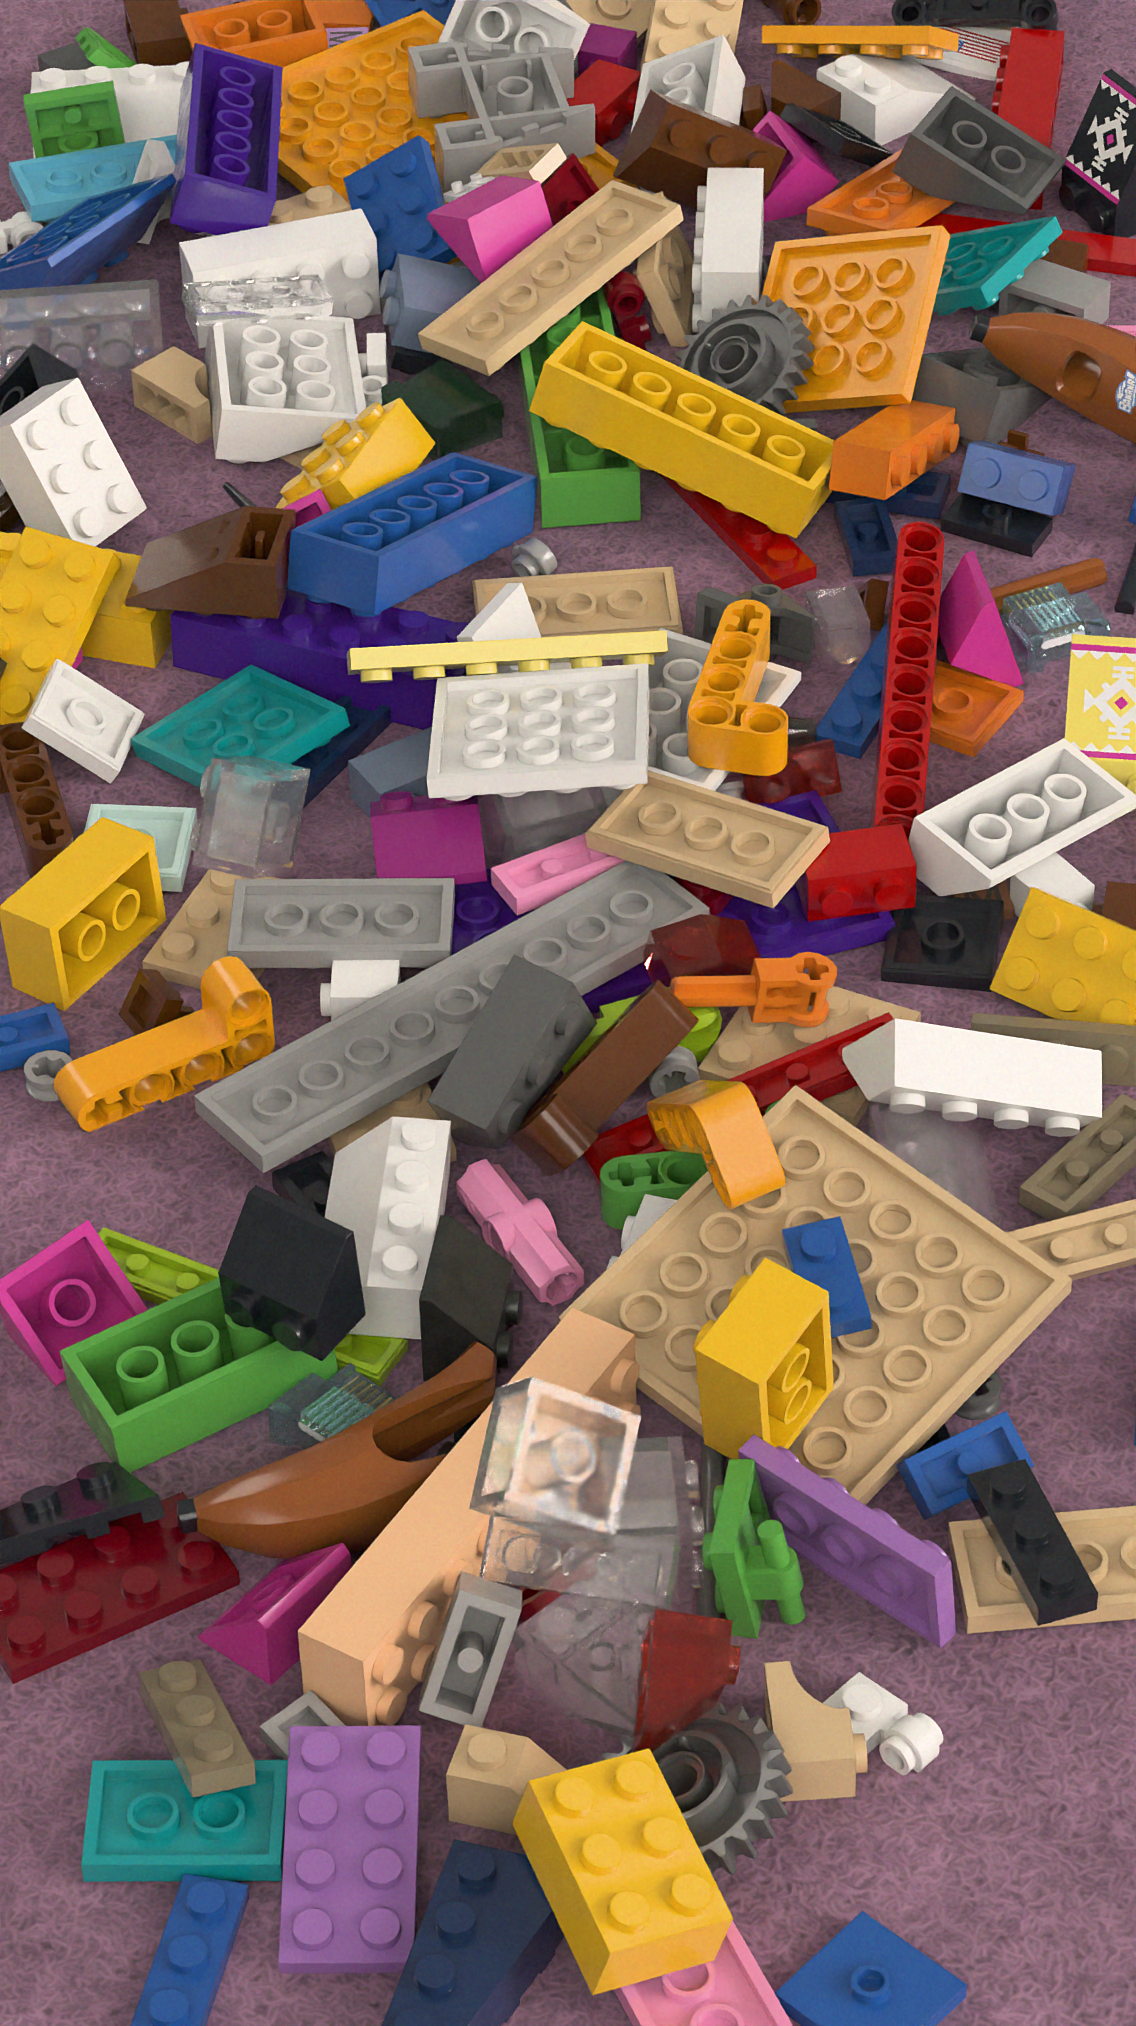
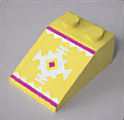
(1104, 703)

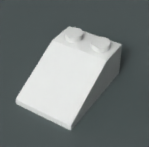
(515, 23)
(884, 94)

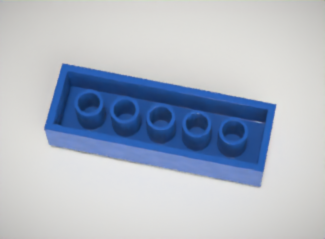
(411, 533)

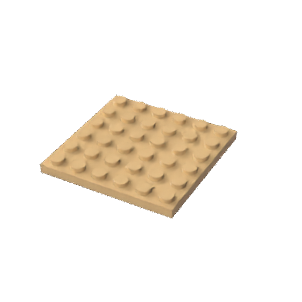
(938, 1279)

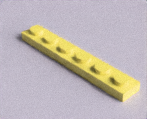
(483, 657)

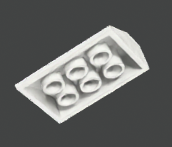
(280, 384)
(671, 690)

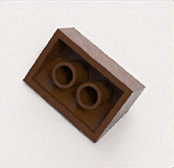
(679, 143)

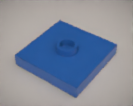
(870, 1981)

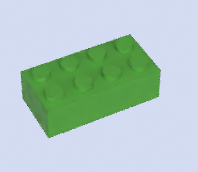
(178, 1376)

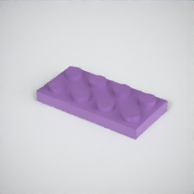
(857, 1543)
(350, 1849)

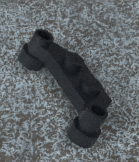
(976, 13)

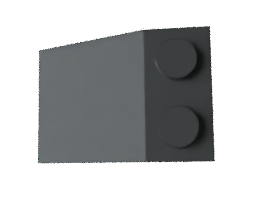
(976, 157)
(982, 390)

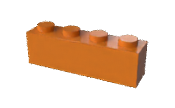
(893, 449)

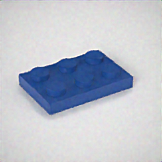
(396, 200)

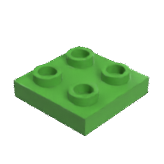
(74, 119)

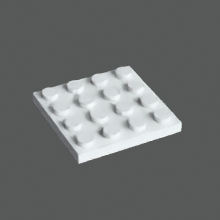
(540, 732)

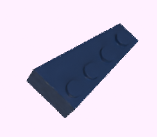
(477, 1942)

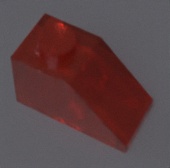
(700, 948)
(680, 1673)

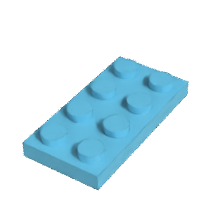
(61, 181)

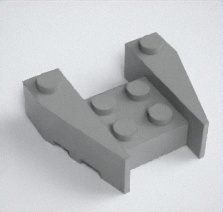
(507, 99)

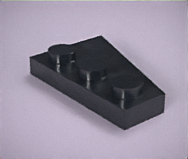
(74, 1508)

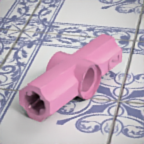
(520, 1232)

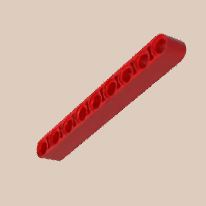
(908, 677)

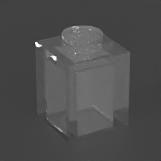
(842, 625)

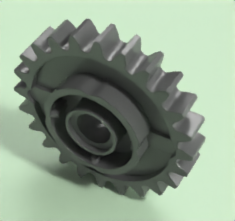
(752, 351)
(725, 1782)

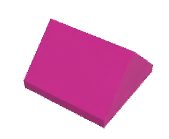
(493, 223)
(973, 627)
(65, 1297)
(265, 1622)

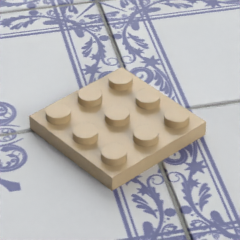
(751, 1045)

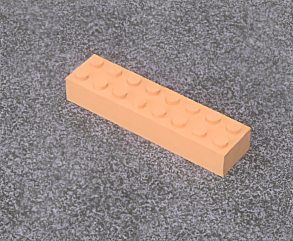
(386, 1614)

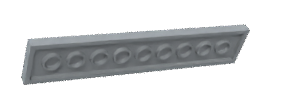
(419, 1024)

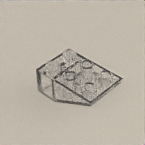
(584, 1659)

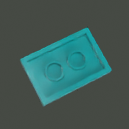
(153, 1830)

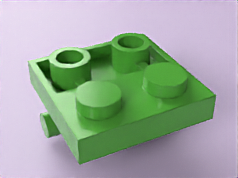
(750, 1554)

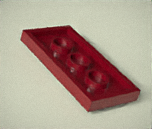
(104, 1589)

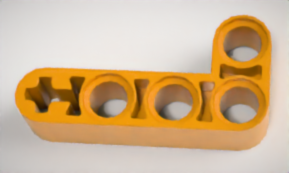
(723, 720)
(174, 1057)
(727, 1130)

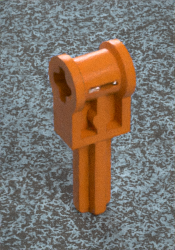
(772, 992)

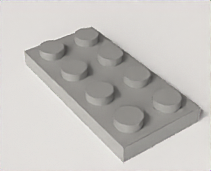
(341, 919)

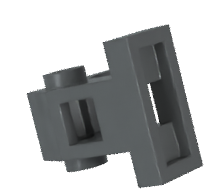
(789, 622)

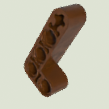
(32, 797)
(595, 1086)

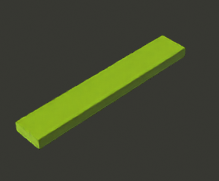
(165, 1275)

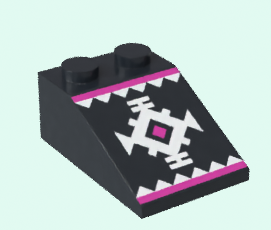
(1101, 161)

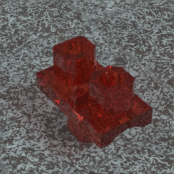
(807, 769)

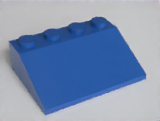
(85, 237)

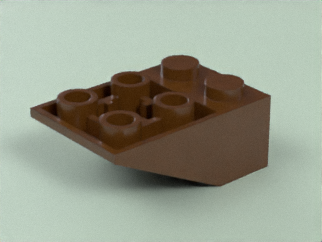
(219, 566)

